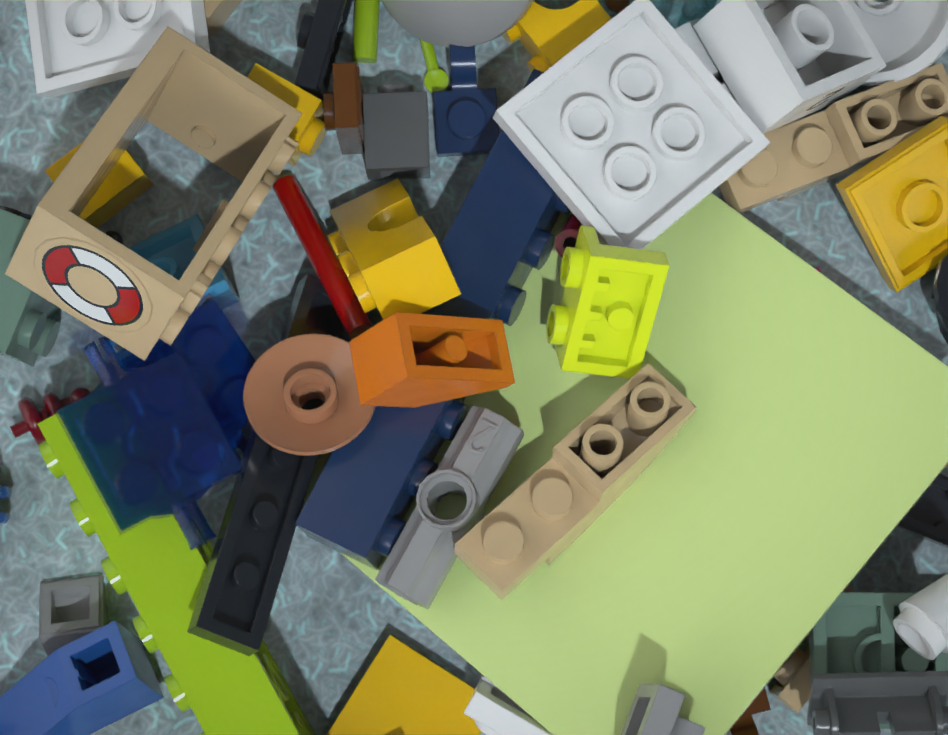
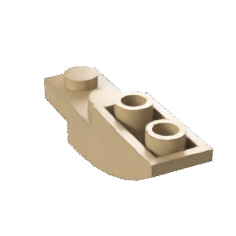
(838, 139)
(577, 483)

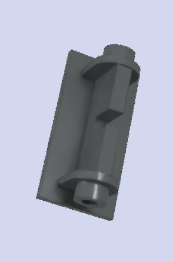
(861, 701)

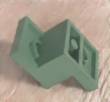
(861, 638)

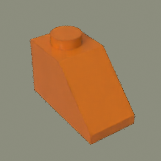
(429, 359)

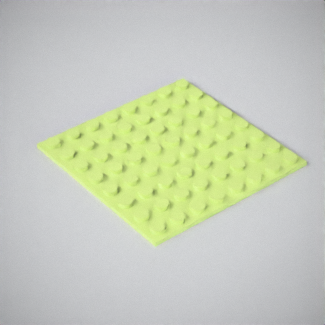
(749, 522)

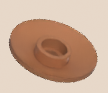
(301, 371)

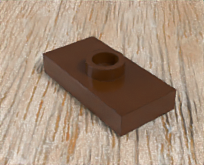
(345, 108)

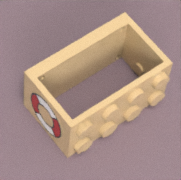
(211, 113)

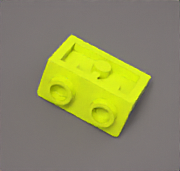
(605, 306)

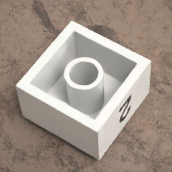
(788, 55)

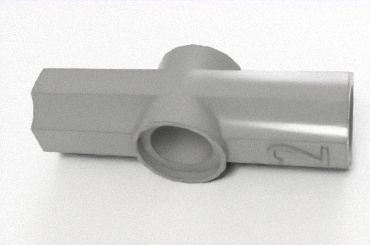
(469, 468)

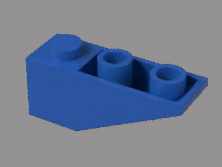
(82, 686)

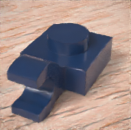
(465, 113)

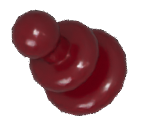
(33, 416)

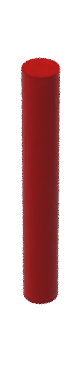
(321, 256)

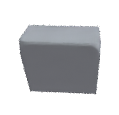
(71, 610)

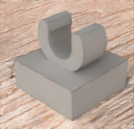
(656, 713)

